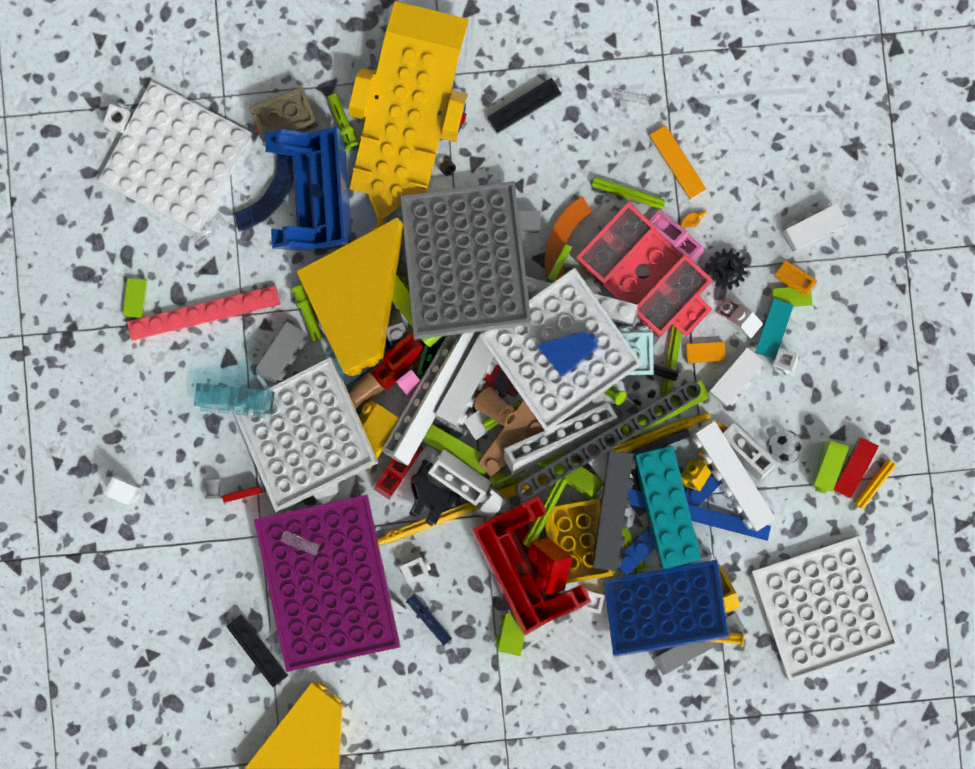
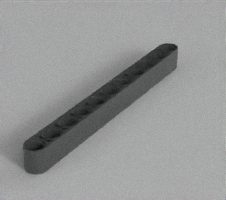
(615, 432)

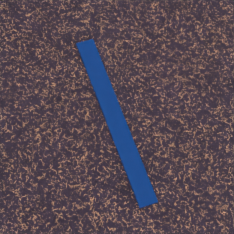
(710, 518)

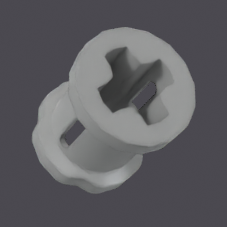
(213, 488)

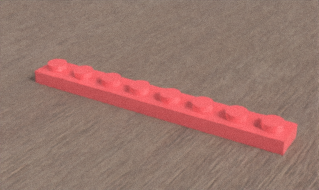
(203, 313)

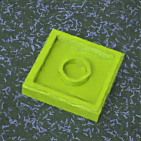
(559, 263)

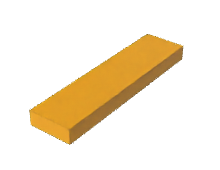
(677, 162)

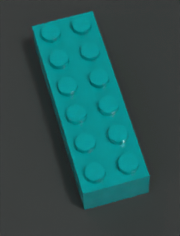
(666, 507)

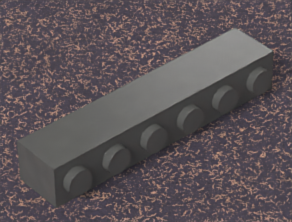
(612, 510)

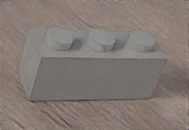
(281, 353)

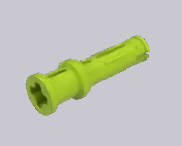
(346, 129)
(305, 305)

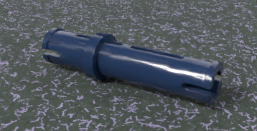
(444, 637)

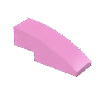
(676, 236)

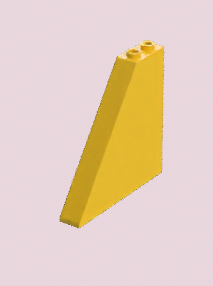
(355, 295)
(307, 735)

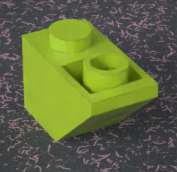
(511, 637)

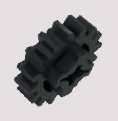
(735, 271)

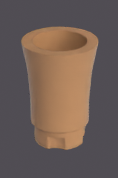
(364, 389)
(495, 407)

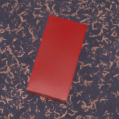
(242, 494)

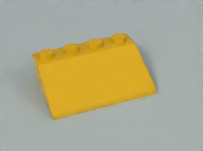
(575, 531)

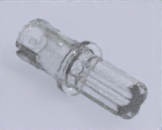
(300, 543)

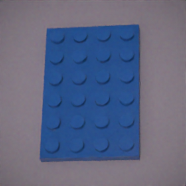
(666, 608)

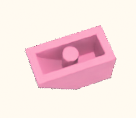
(409, 383)

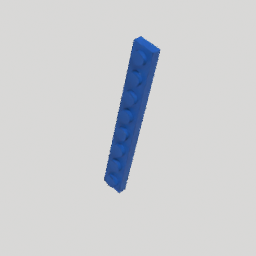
(644, 543)

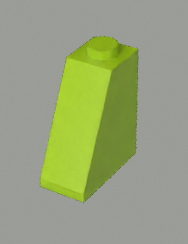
(829, 466)

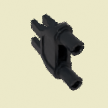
(430, 495)

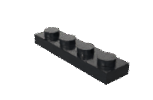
(524, 106)
(257, 650)

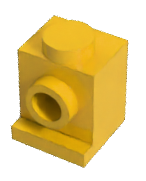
(695, 474)

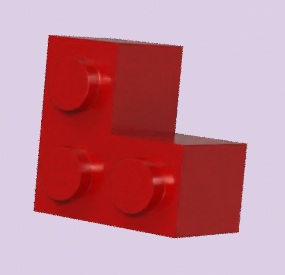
(552, 563)

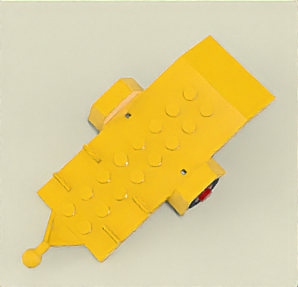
(407, 105)

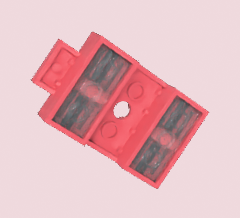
(674, 280)

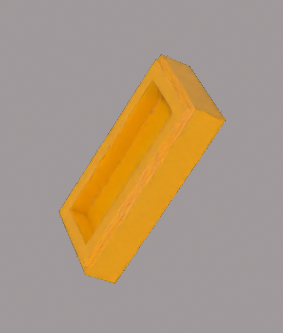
(795, 278)
(705, 352)

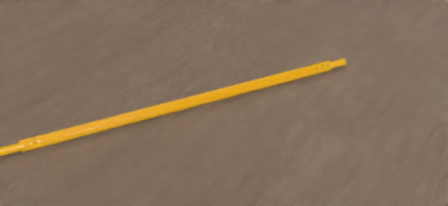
(509, 491)

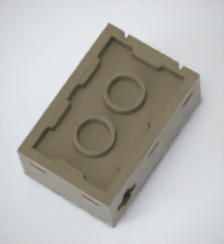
(286, 112)

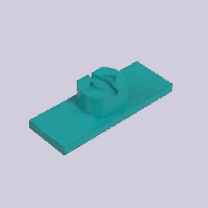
(774, 329)

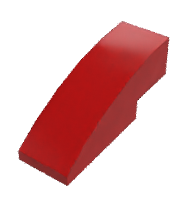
(397, 361)
(855, 467)
(394, 475)

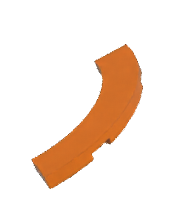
(561, 232)

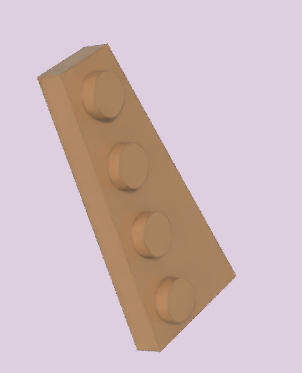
(524, 427)

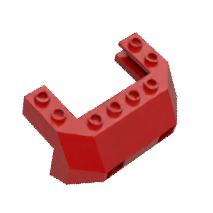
(515, 575)

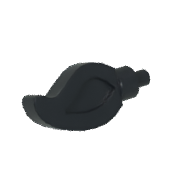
(501, 384)

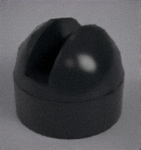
(451, 167)

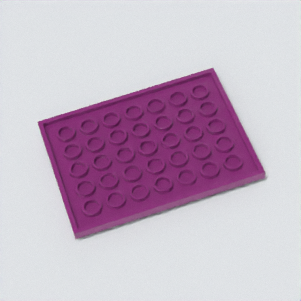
(332, 601)

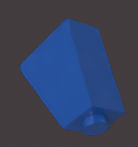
(569, 351)

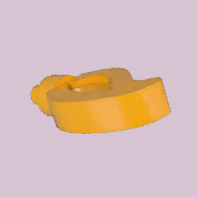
(693, 219)

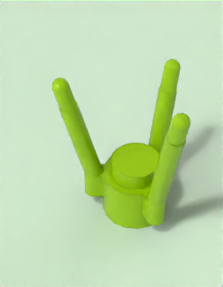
(501, 480)

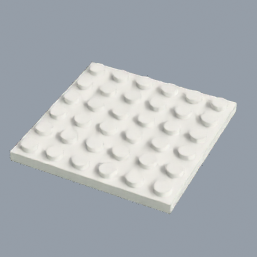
(175, 157)
(558, 312)
(309, 437)
(825, 608)

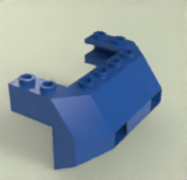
(319, 189)

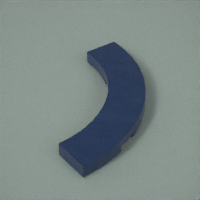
(271, 199)

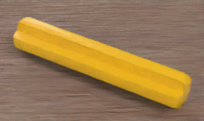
(875, 484)

